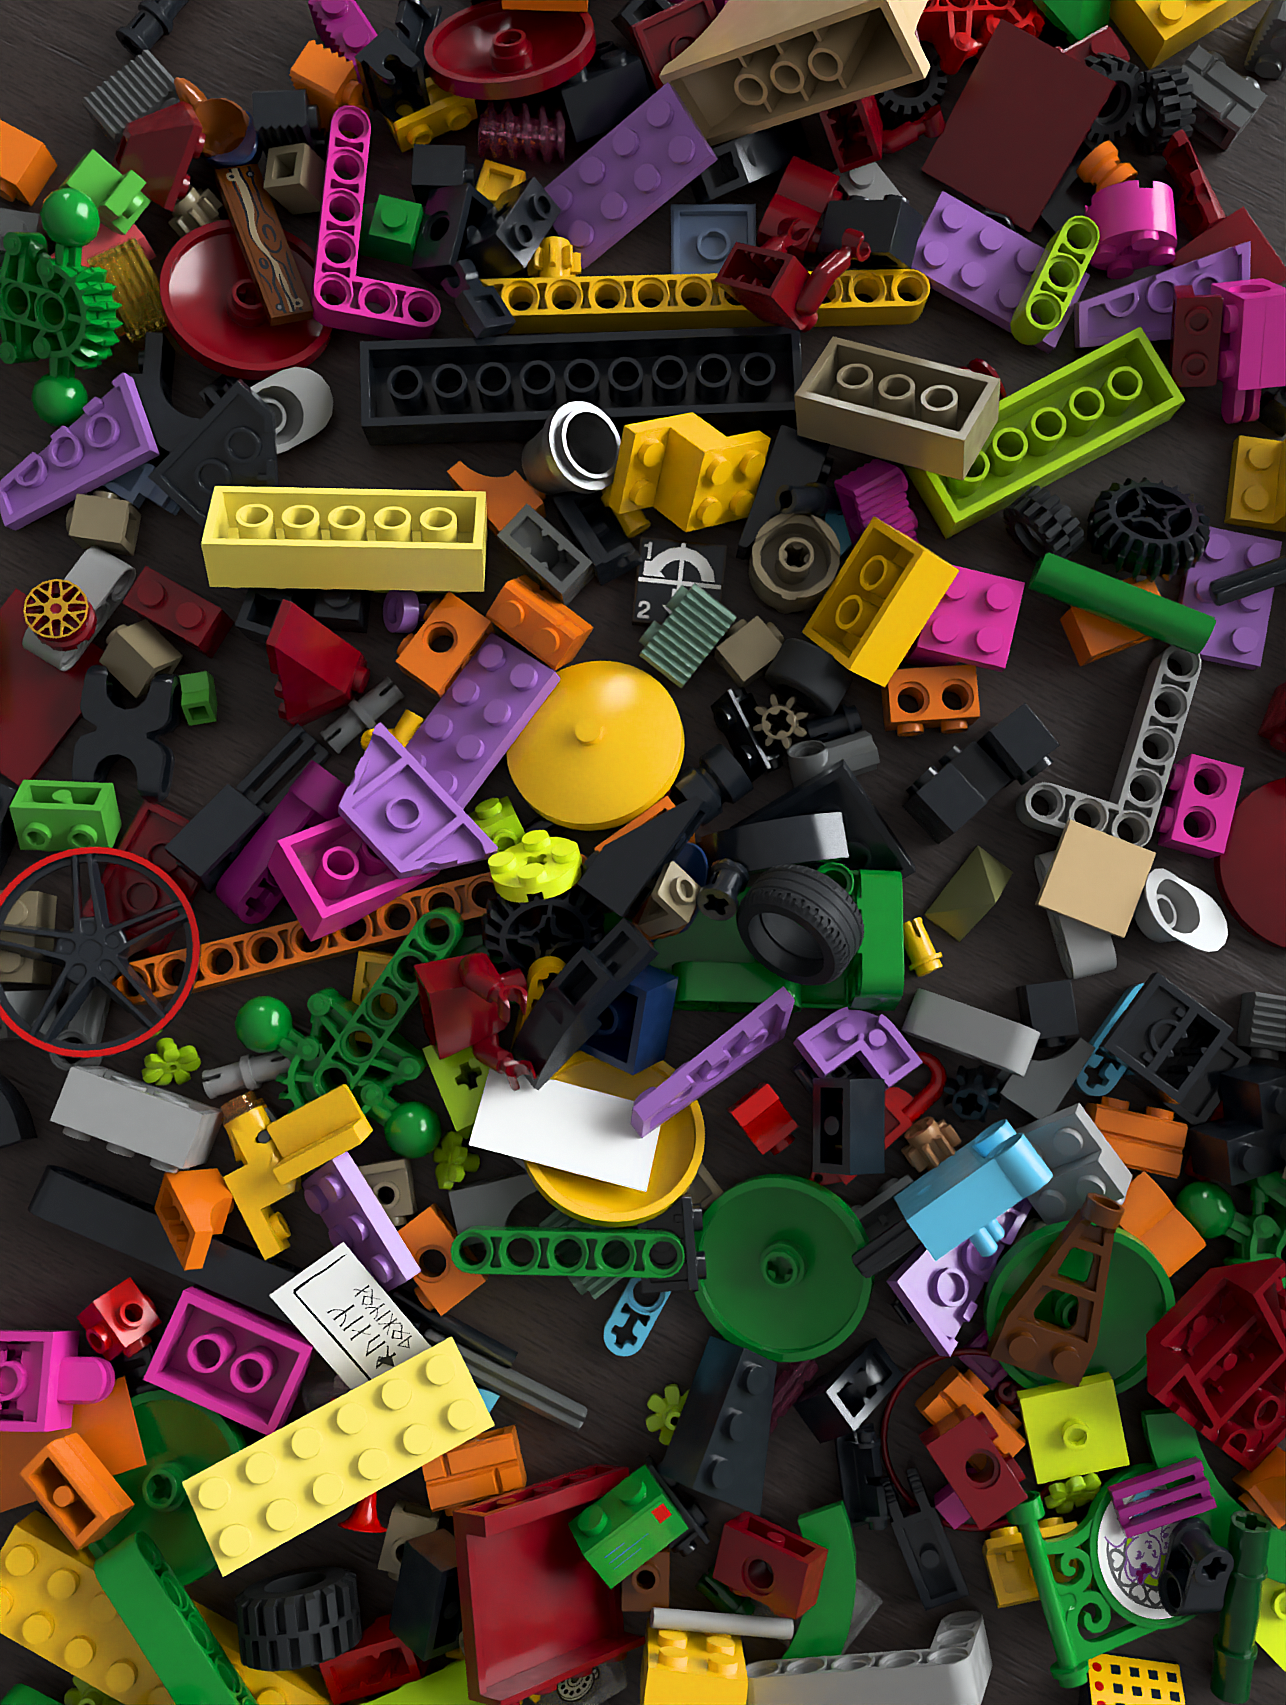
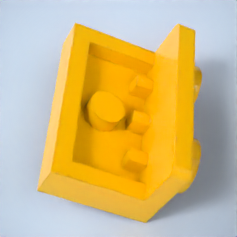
(442, 115)
(1009, 1563)

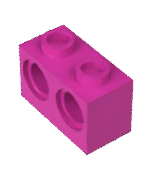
(1210, 811)

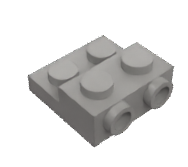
(1079, 1164)

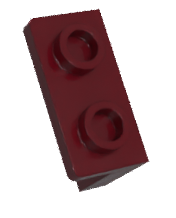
(1194, 337)

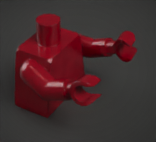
(859, 136)
(778, 285)
(467, 1005)

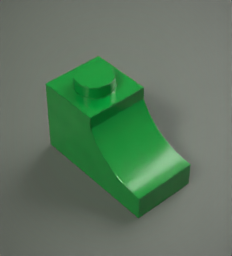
(389, 229)

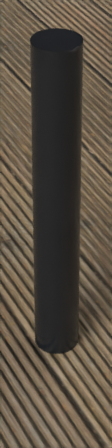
(454, 1327)

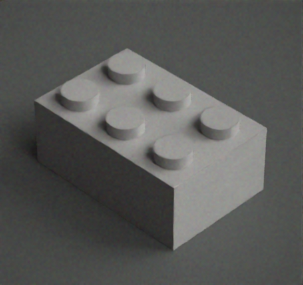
(136, 1118)

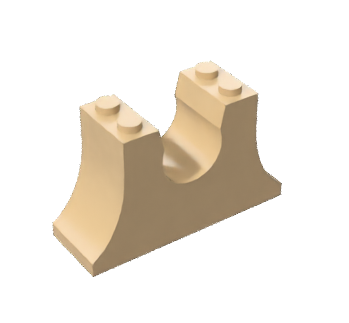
(794, 59)

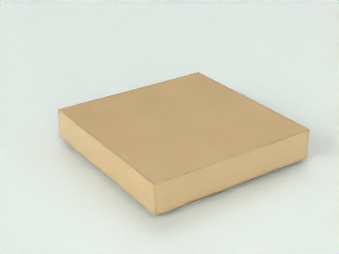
(1095, 879)

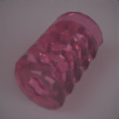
(522, 132)

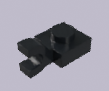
(479, 305)

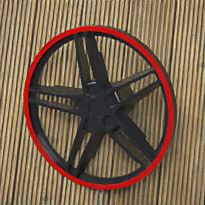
(98, 952)

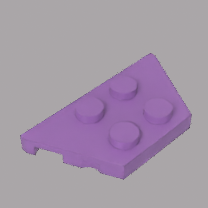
(408, 814)

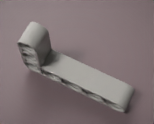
(1134, 764)
(946, 1674)

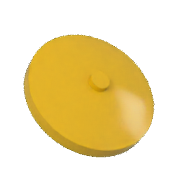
(599, 747)
(674, 1161)

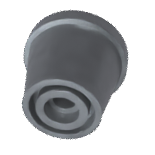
(573, 451)

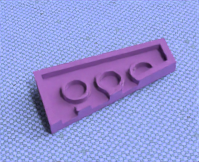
(1151, 299)
(91, 452)
(714, 1064)
(944, 1291)

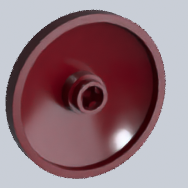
(508, 52)
(218, 313)
(1254, 864)

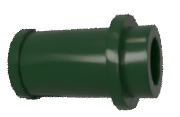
(721, 1596)

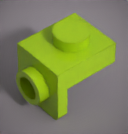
(499, 822)

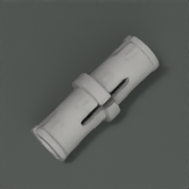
(247, 1073)

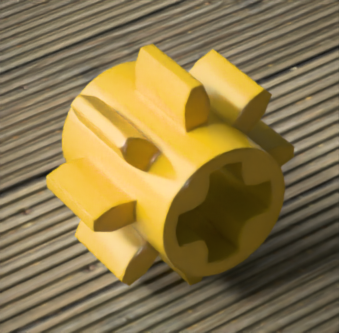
(554, 259)

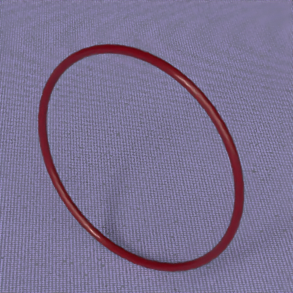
(884, 1447)

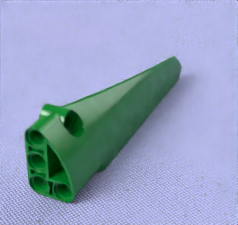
(723, 975)

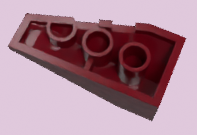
(313, 667)

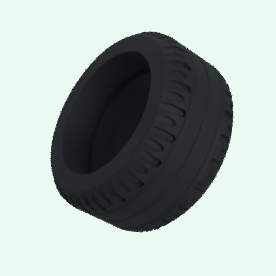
(817, 904)

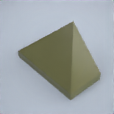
(969, 894)

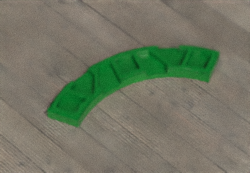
(1174, 1440)
(828, 1622)

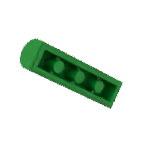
(1122, 603)

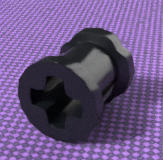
(720, 895)

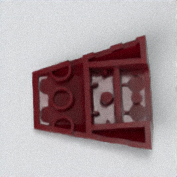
(1224, 1358)

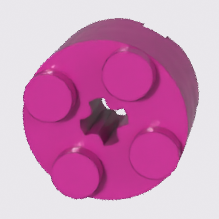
(1133, 227)

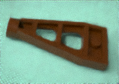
(1045, 1346)

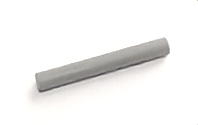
(721, 1623)

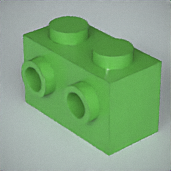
(65, 815)

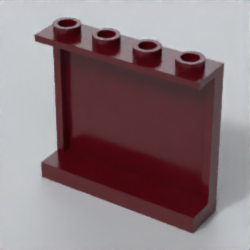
(530, 1595)

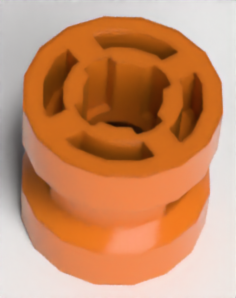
(1103, 167)

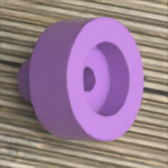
(402, 611)

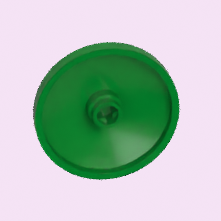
(782, 1267)
(1134, 1301)
(177, 1444)

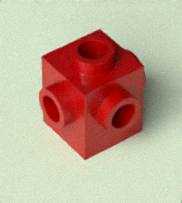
(120, 1321)

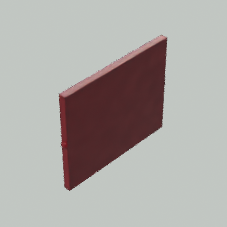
(1017, 125)
(35, 697)

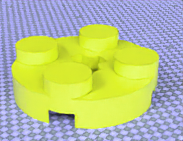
(536, 866)

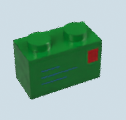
(627, 1526)

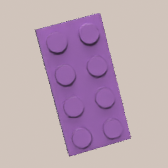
(629, 174)
(981, 264)
(481, 717)

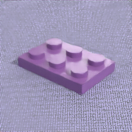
(1241, 624)
(359, 1221)

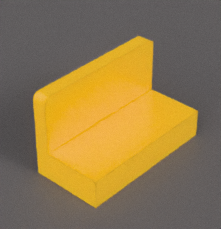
(318, 1133)

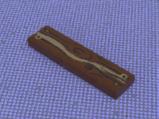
(263, 245)

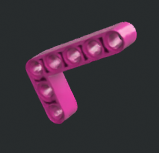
(343, 239)

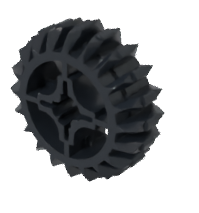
(1148, 529)
(522, 921)

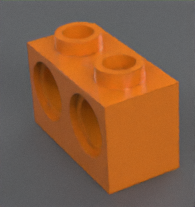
(927, 687)

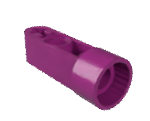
(248, 884)

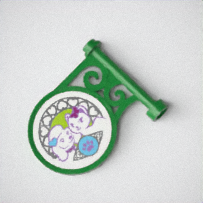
(1119, 1569)

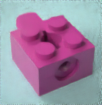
(1250, 345)
(45, 1378)

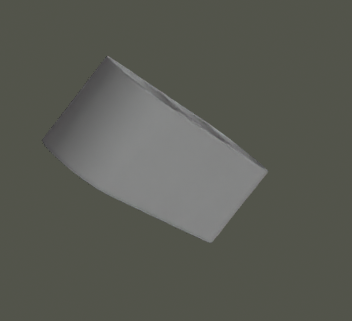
(105, 584)
(1080, 947)
(971, 1032)

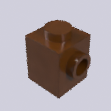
(648, 1584)

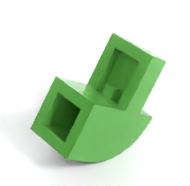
(113, 194)

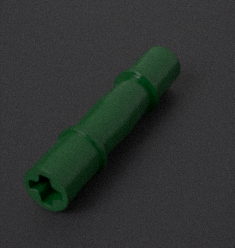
(1241, 1609)

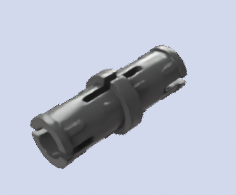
(362, 714)

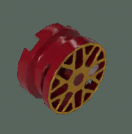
(60, 615)

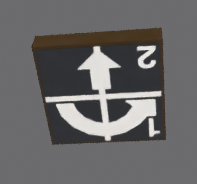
(667, 567)

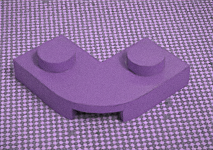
(861, 1034)

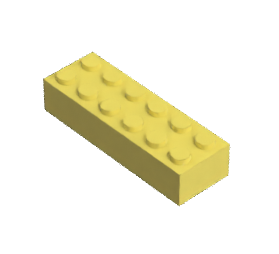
(346, 539)
(336, 1455)

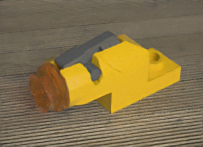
(255, 1183)

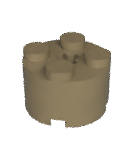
(796, 538)

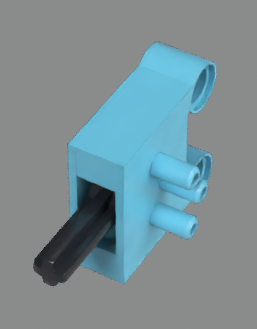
(961, 1199)

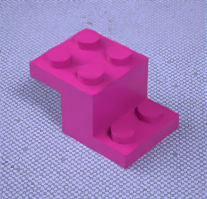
(970, 623)

